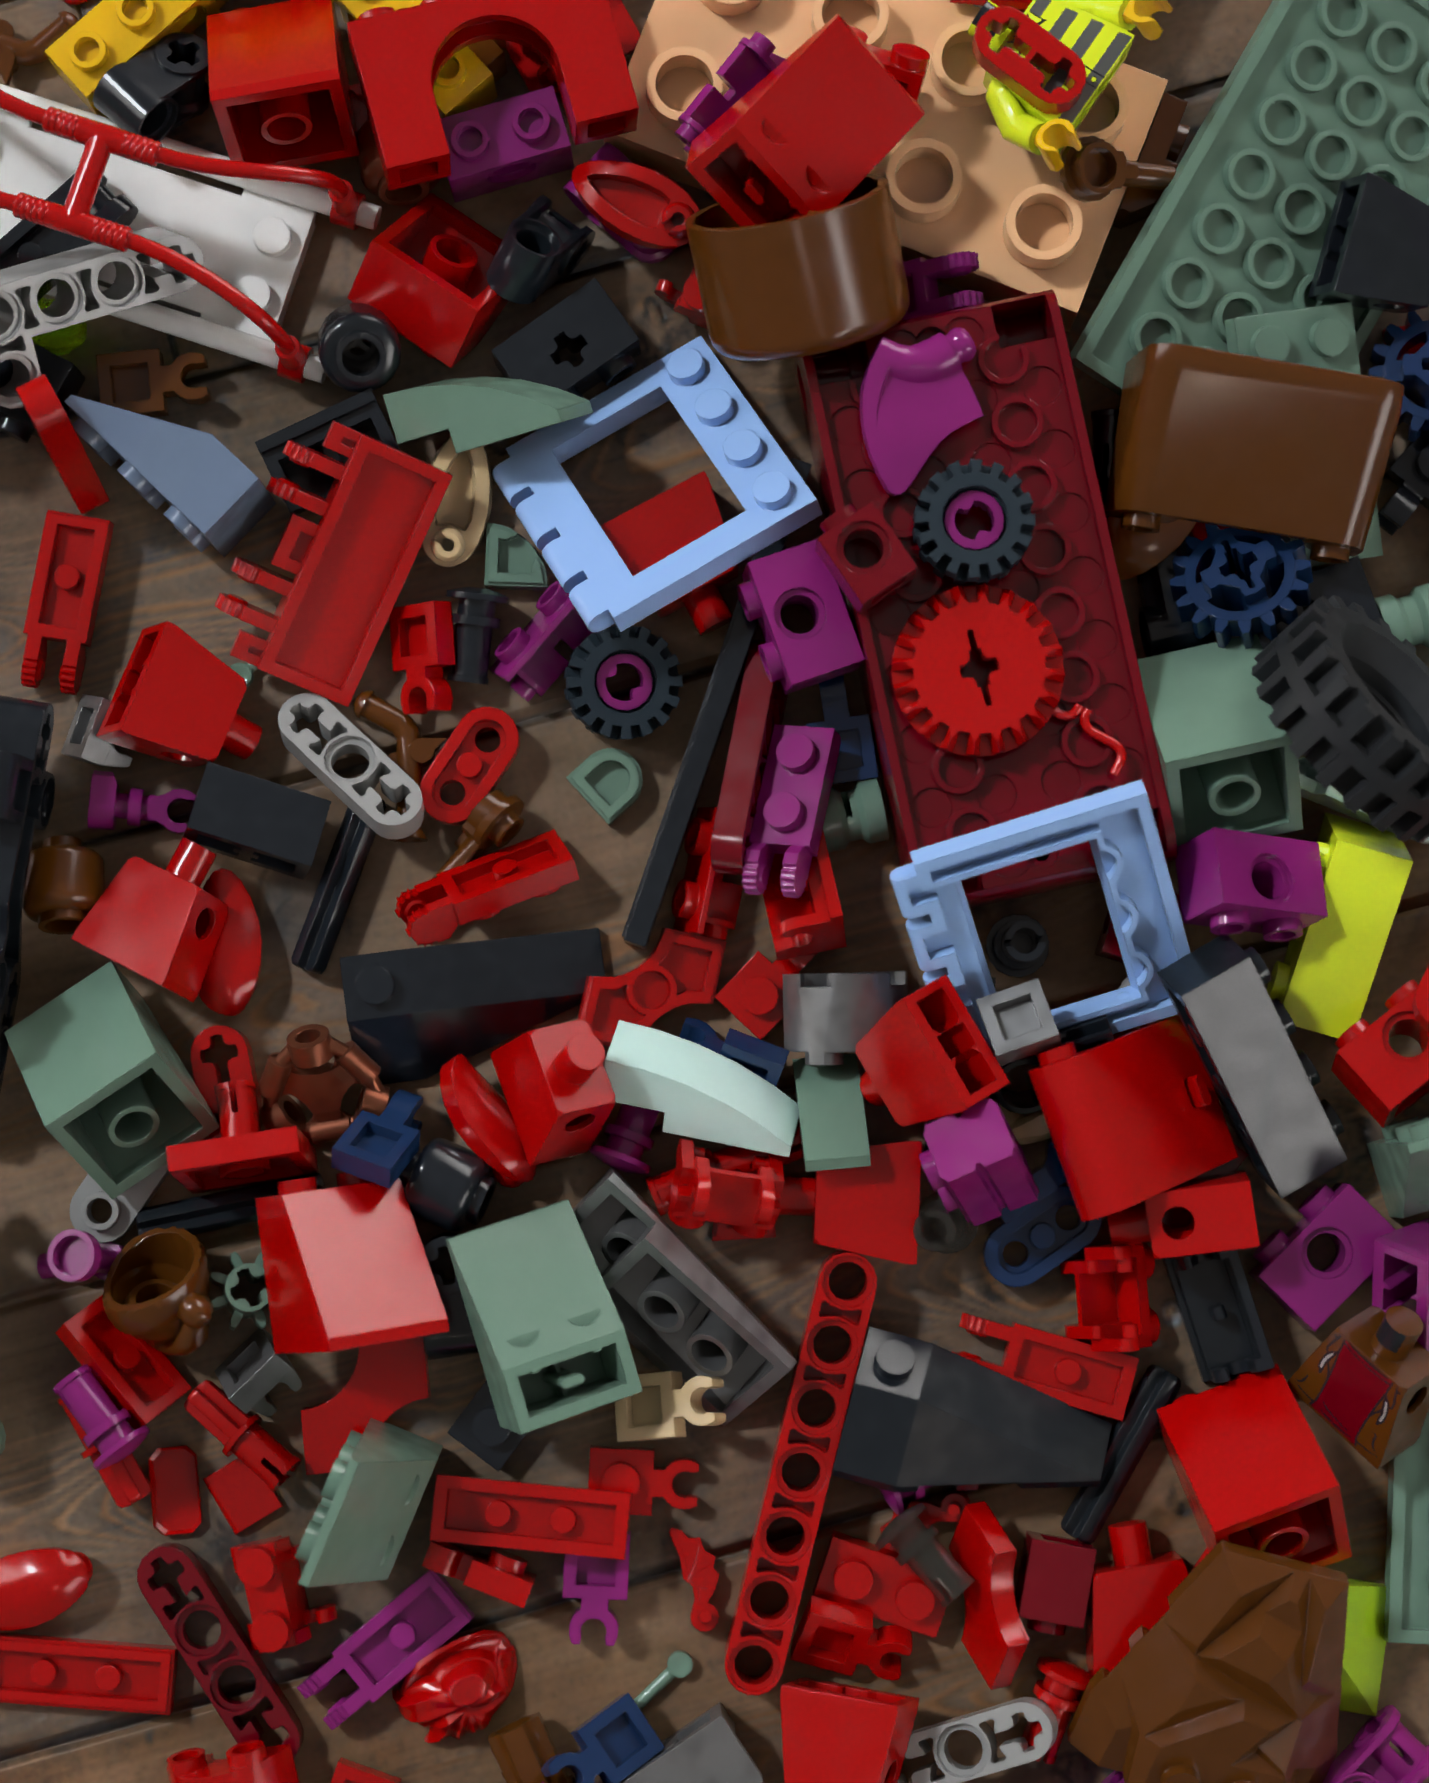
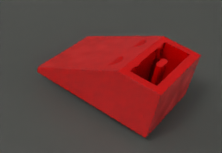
(804, 131)

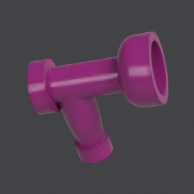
(77, 1257)

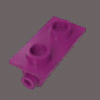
(740, 72)
(531, 650)

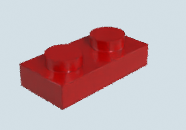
(125, 1366)
(874, 1581)

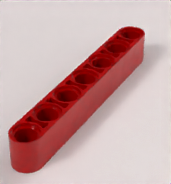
(804, 1502)

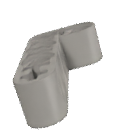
(79, 295)

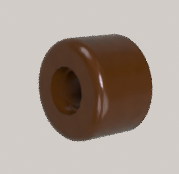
(802, 279)

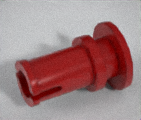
(1061, 1693)

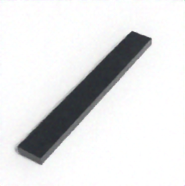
(696, 763)

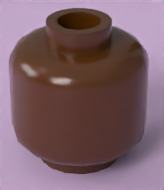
(62, 884)

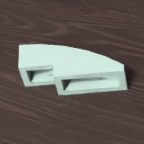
(699, 1091)

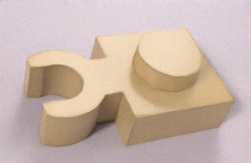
(664, 1406)

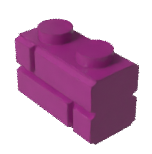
(977, 1163)

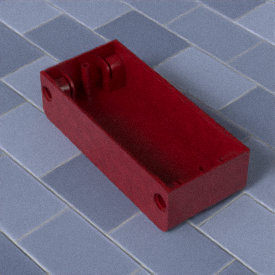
(1068, 572)

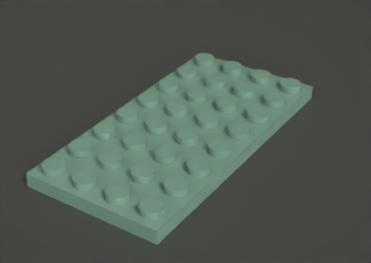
(1245, 218)

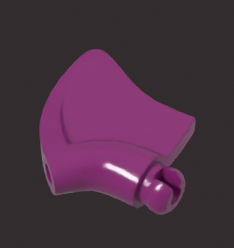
(913, 402)

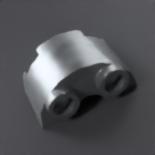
(836, 1010)

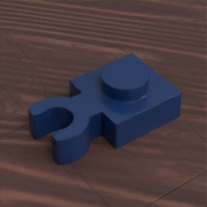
(611, 1744)

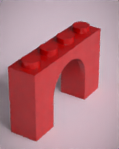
(406, 48)

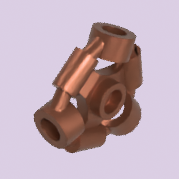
(306, 1074)

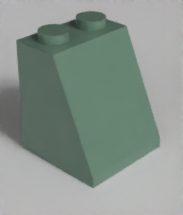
(1217, 743)
(108, 1080)

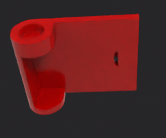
(1131, 1116)

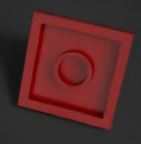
(243, 1152)

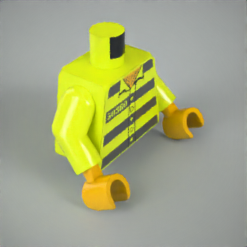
(1098, 36)

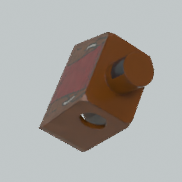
(1370, 1382)

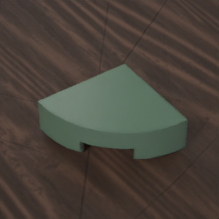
(512, 561)

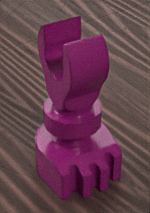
(108, 804)

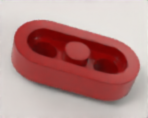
(466, 764)

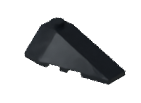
(451, 999)
(950, 1421)

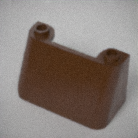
(1251, 446)

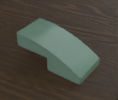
(831, 1115)

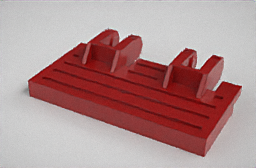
(344, 566)

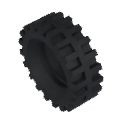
(1354, 711)

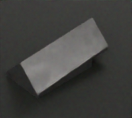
(675, 1303)

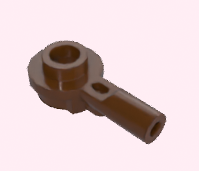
(1101, 168)
(491, 822)

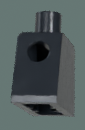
(1375, 248)

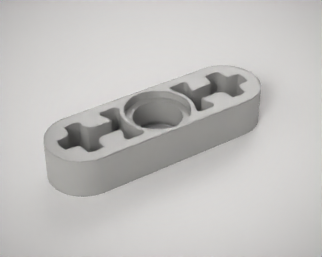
(356, 792)
(1005, 1717)

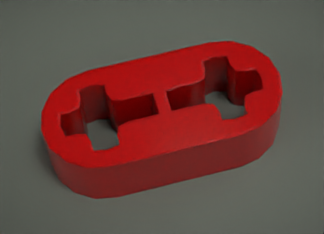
(1038, 48)
(208, 1074)

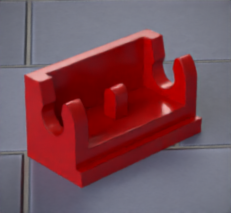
(807, 922)

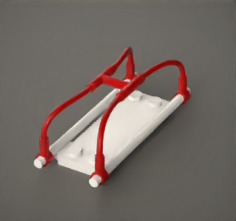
(247, 240)

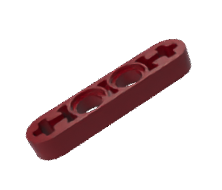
(758, 709)
(231, 1648)

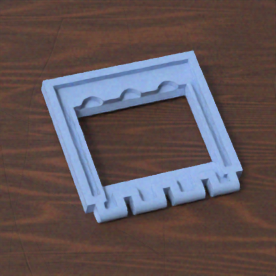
(731, 436)
(1131, 876)

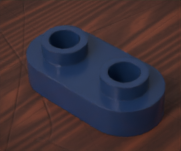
(1043, 1240)

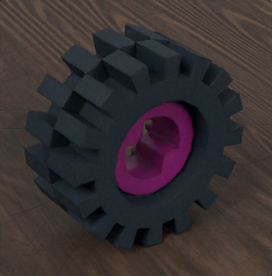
(991, 552)
(648, 704)

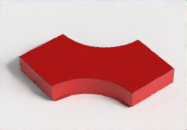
(675, 973)
(381, 1383)
(992, 1622)

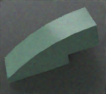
(480, 409)

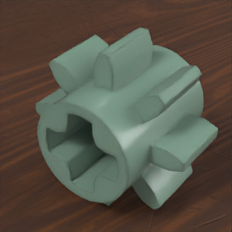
(241, 1308)

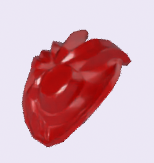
(459, 1685)

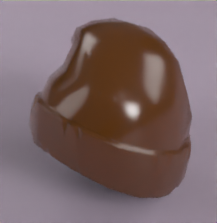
(161, 1291)

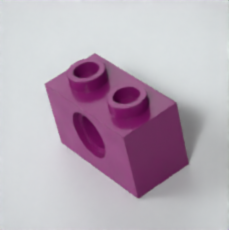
(506, 144)
(803, 580)
(1250, 884)
(1283, 1261)

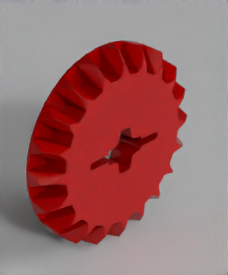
(952, 708)

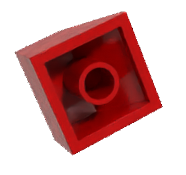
(432, 279)

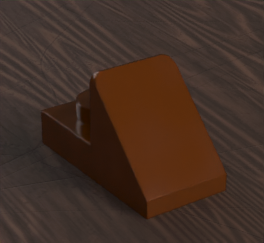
(1162, 142)

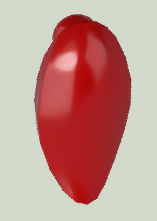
(635, 202)
(238, 953)
(484, 1121)
(40, 1585)

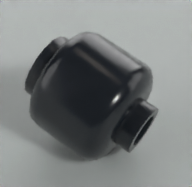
(364, 367)
(448, 1185)

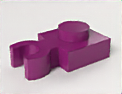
(595, 1582)

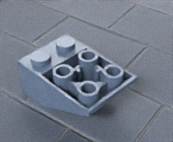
(205, 485)

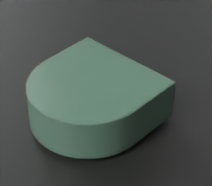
(608, 782)

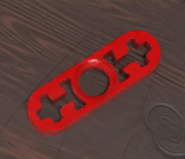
(62, 444)

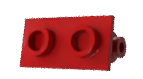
(702, 899)

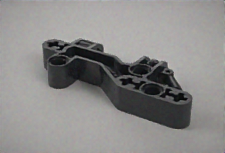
(25, 805)

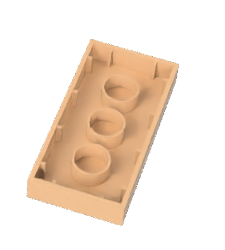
(950, 175)

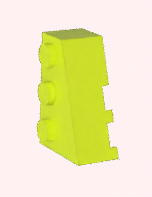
(1336, 959)

